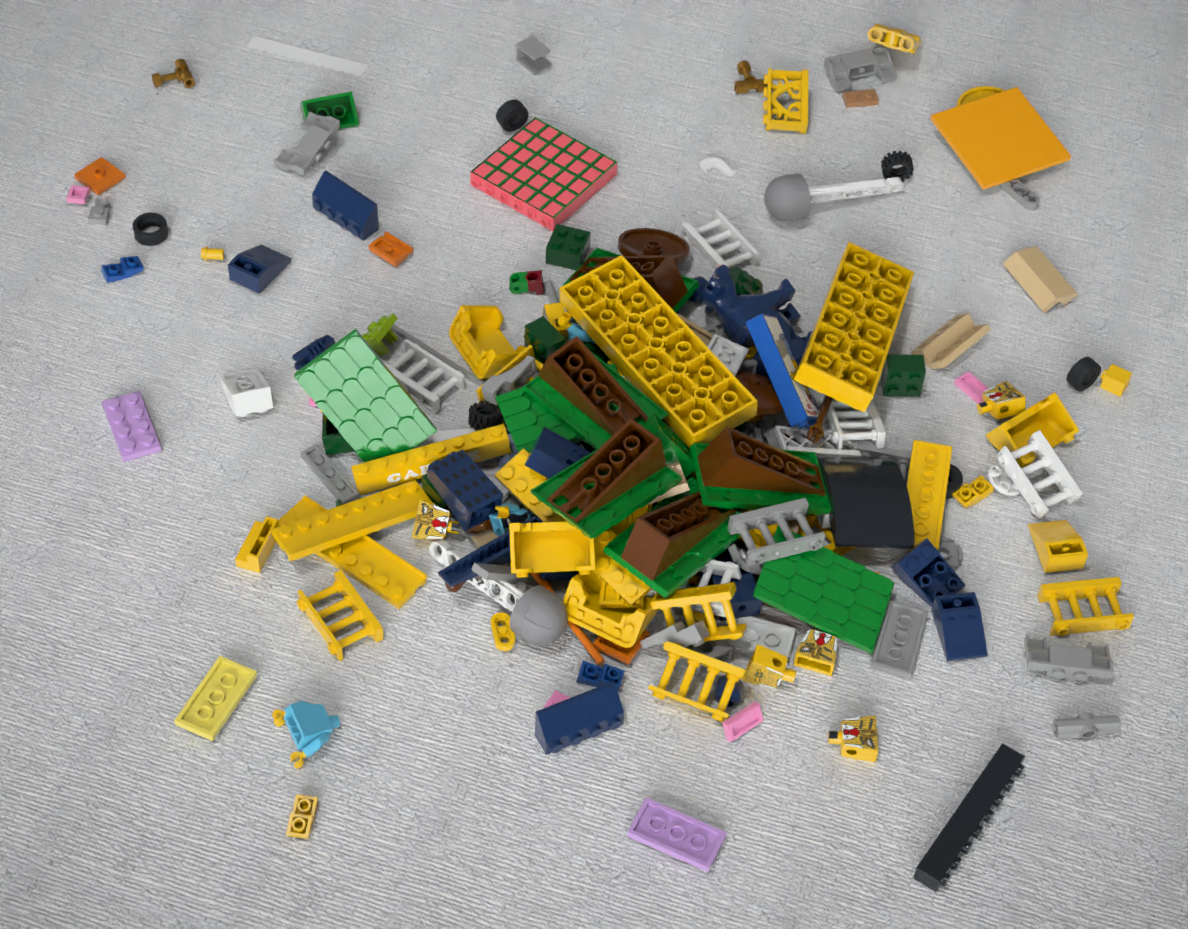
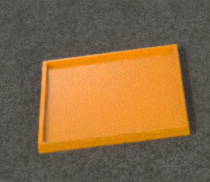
(1000, 138)

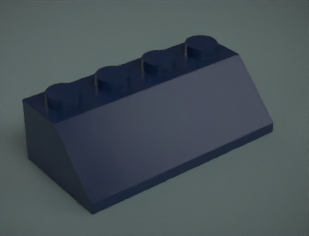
(345, 206)
(579, 718)

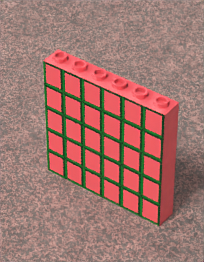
(543, 173)

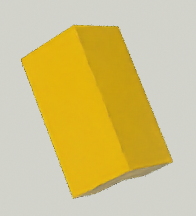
(257, 545)

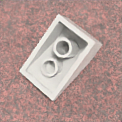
(247, 392)

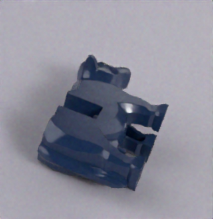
(736, 310)

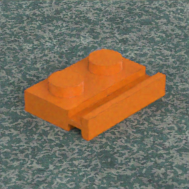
(391, 249)

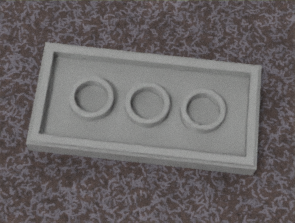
(899, 639)

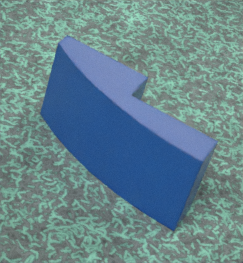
(126, 268)
(597, 676)

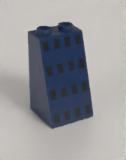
(464, 489)

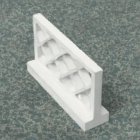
(811, 447)

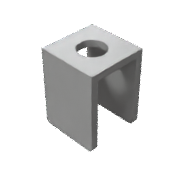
(532, 54)

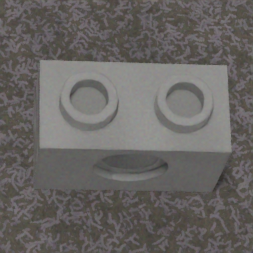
(716, 649)

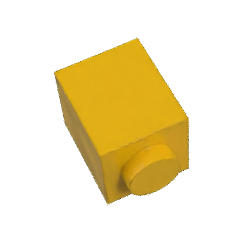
(1115, 379)

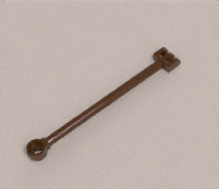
(816, 430)

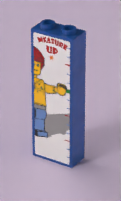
(782, 369)

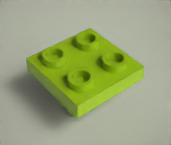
(380, 330)

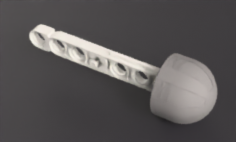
(790, 196)
(535, 616)

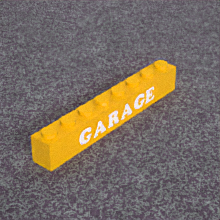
(414, 463)

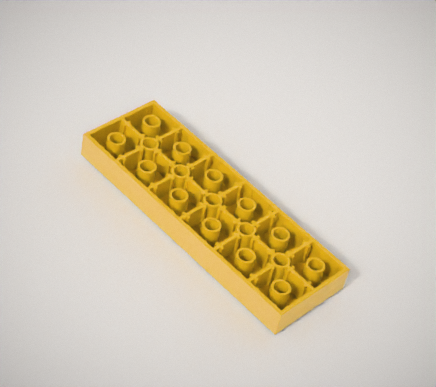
(855, 327)
(657, 351)

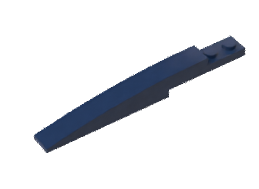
(493, 552)

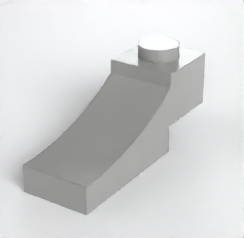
(510, 380)
(677, 633)

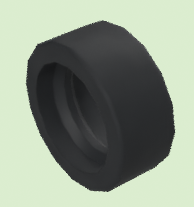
(152, 238)

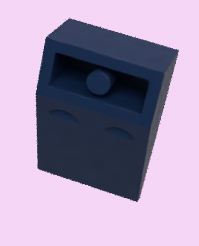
(257, 267)
(927, 572)
(959, 626)

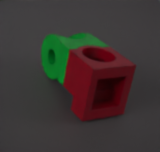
(526, 282)

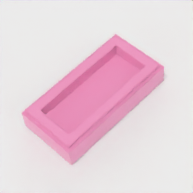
(971, 386)
(742, 721)

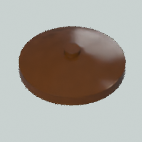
(653, 242)
(762, 391)

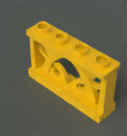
(799, 83)

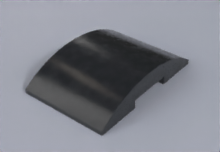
(867, 502)

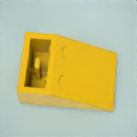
(1058, 546)

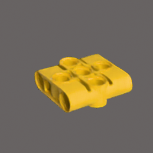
(894, 38)

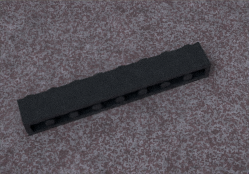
(969, 817)

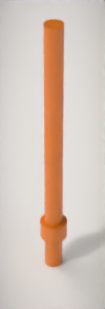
(575, 628)

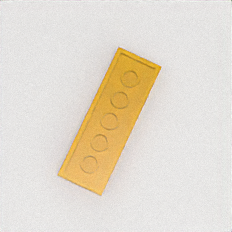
(928, 488)

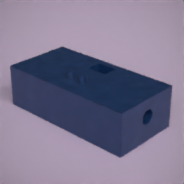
(553, 453)
(743, 601)

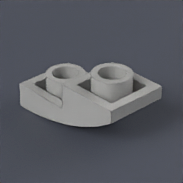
(739, 558)

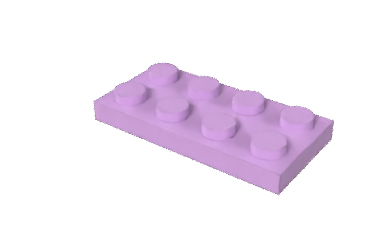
(131, 426)
(676, 834)

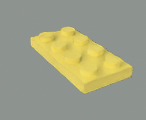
(215, 698)

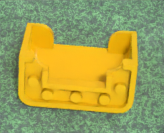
(480, 340)
(1047, 416)
(550, 549)
(617, 625)

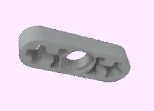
(1027, 199)

